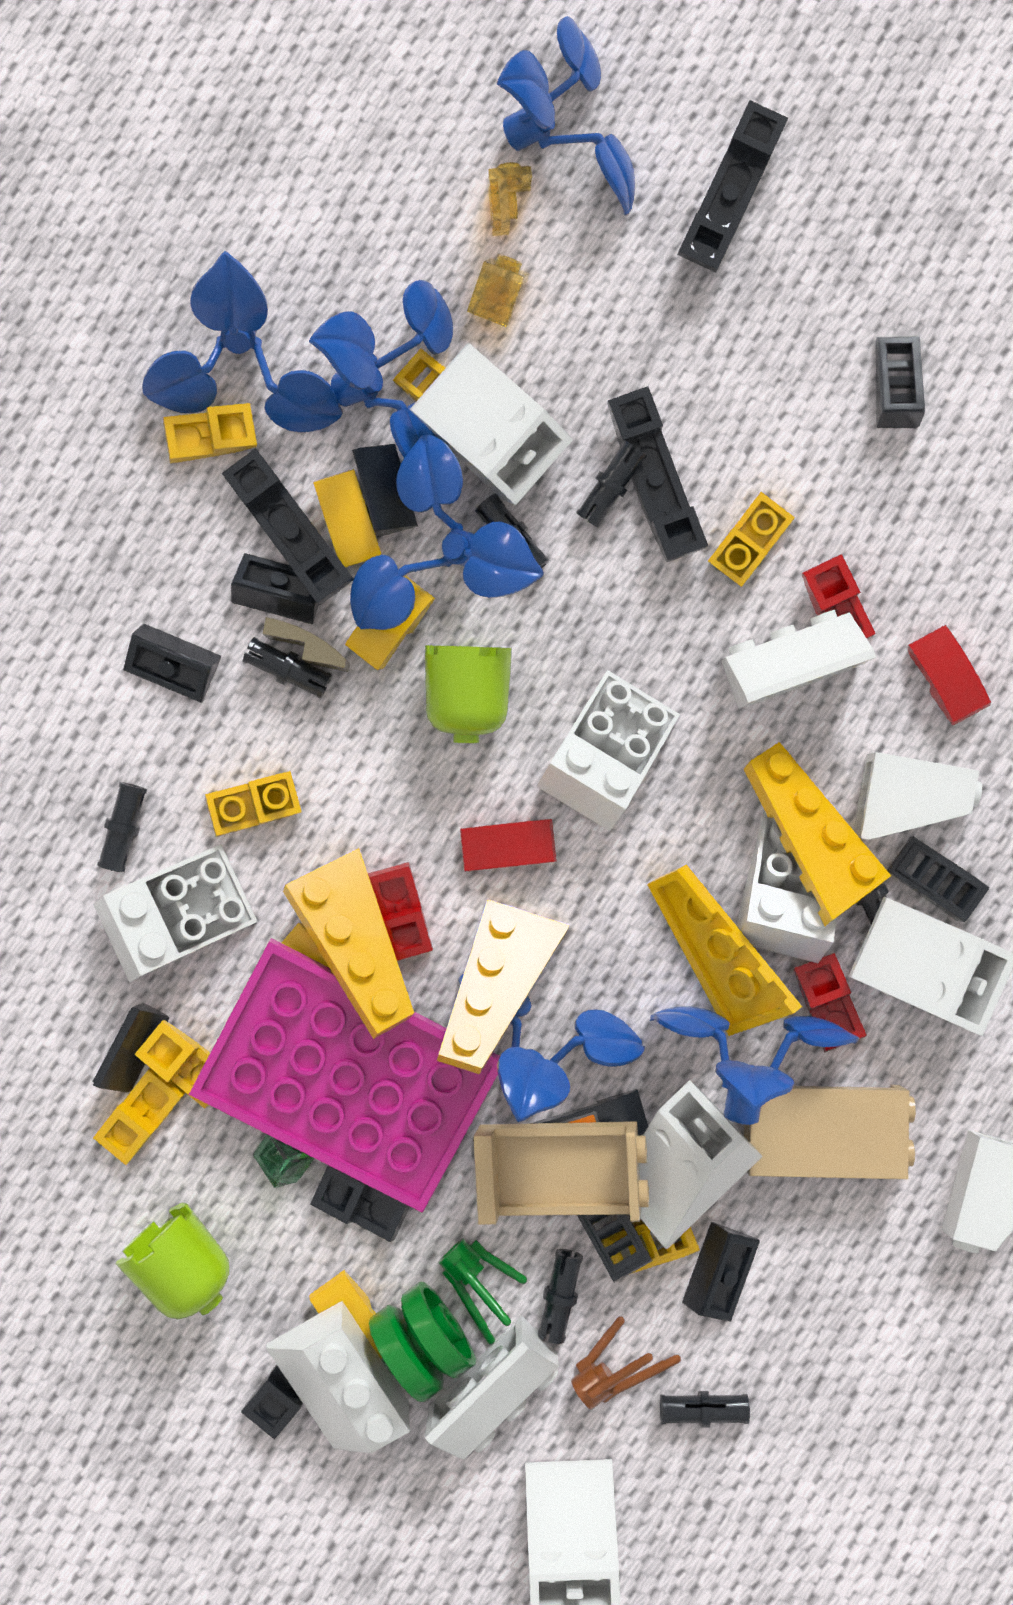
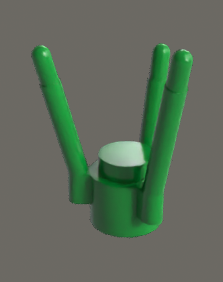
(462, 1266)

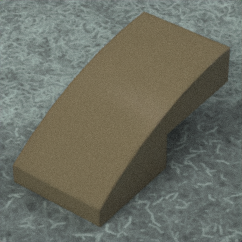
(315, 651)

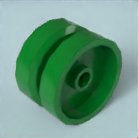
(421, 1342)

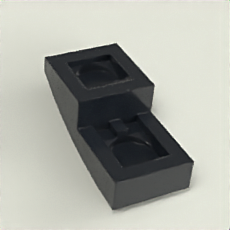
(359, 1203)
(273, 1404)

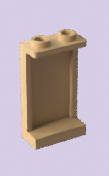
(835, 1133)
(559, 1170)

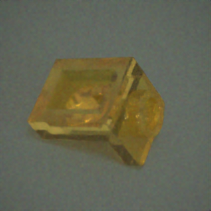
(502, 189)
(498, 289)

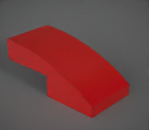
(834, 588)
(950, 675)
(508, 845)
(401, 910)
(828, 995)

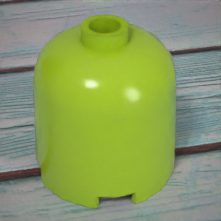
(467, 689)
(177, 1265)

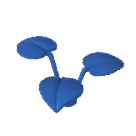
(529, 85)
(234, 303)
(350, 347)
(493, 558)
(541, 1084)
(748, 1084)

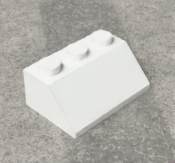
(795, 658)
(342, 1381)
(491, 1391)

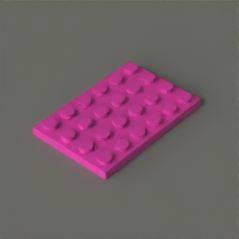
(318, 1081)

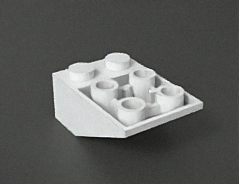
(491, 425)
(608, 751)
(775, 905)
(174, 912)
(933, 966)
(690, 1162)
(572, 1533)

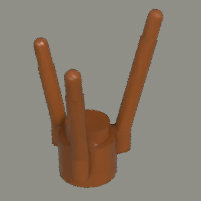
(599, 1384)

